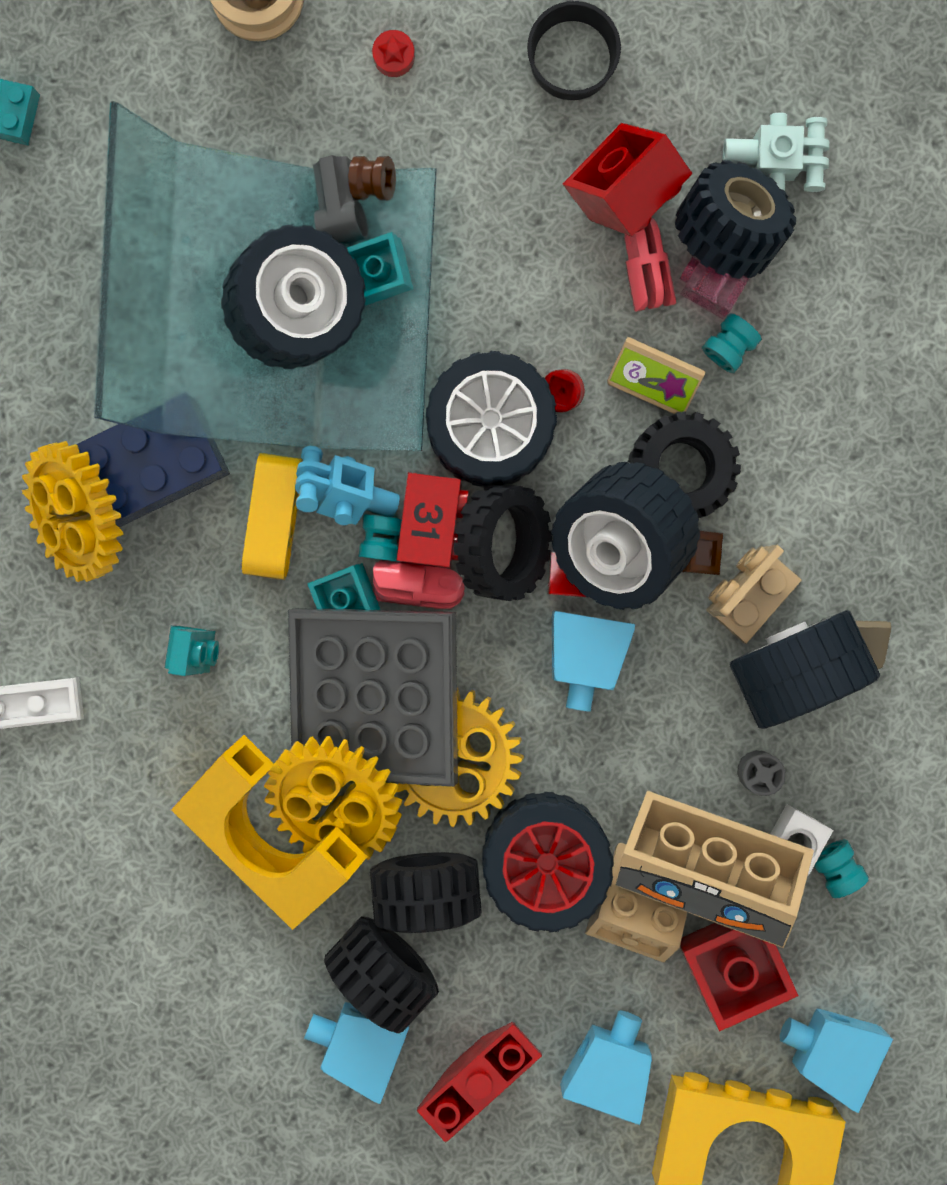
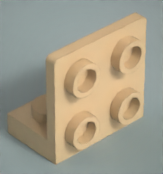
(753, 593)
(636, 920)

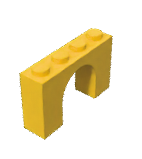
(285, 881)
(701, 1110)

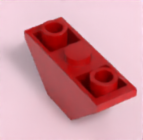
(477, 1079)

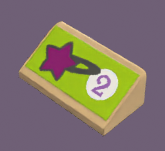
(655, 376)

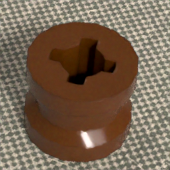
(372, 178)

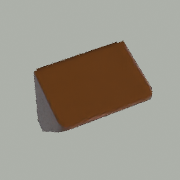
(708, 554)

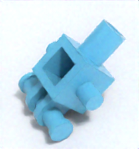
(340, 489)

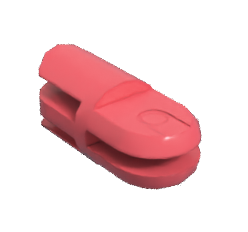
(649, 269)
(417, 585)

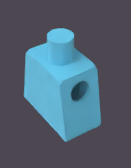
(587, 654)
(357, 1051)
(838, 1054)
(611, 1070)

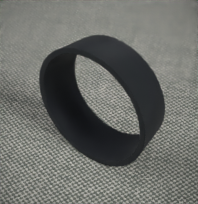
(579, 12)

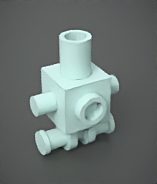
(780, 149)

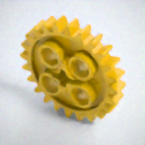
(60, 497)
(313, 777)
(454, 800)

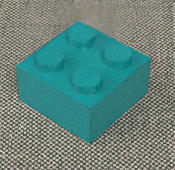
(17, 111)
(382, 267)
(344, 590)

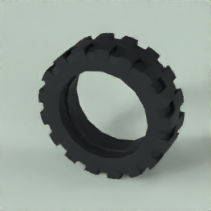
(476, 537)

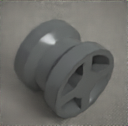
(766, 779)

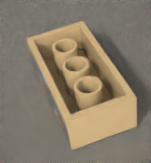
(715, 868)

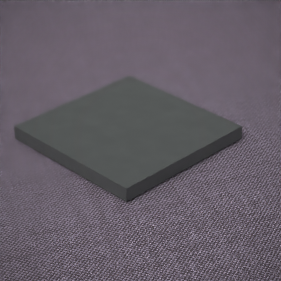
(380, 685)

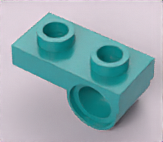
(191, 651)

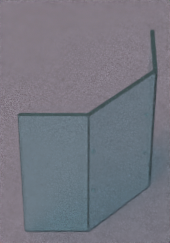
(163, 346)

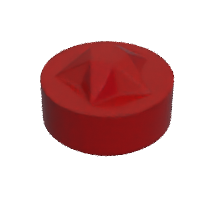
(393, 53)
(566, 388)

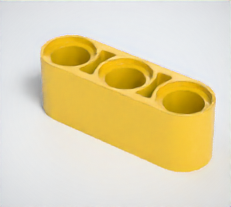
(271, 517)

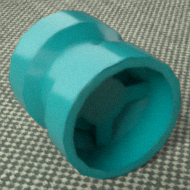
(730, 345)
(378, 547)
(840, 869)

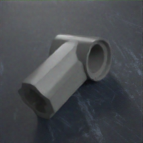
(338, 210)

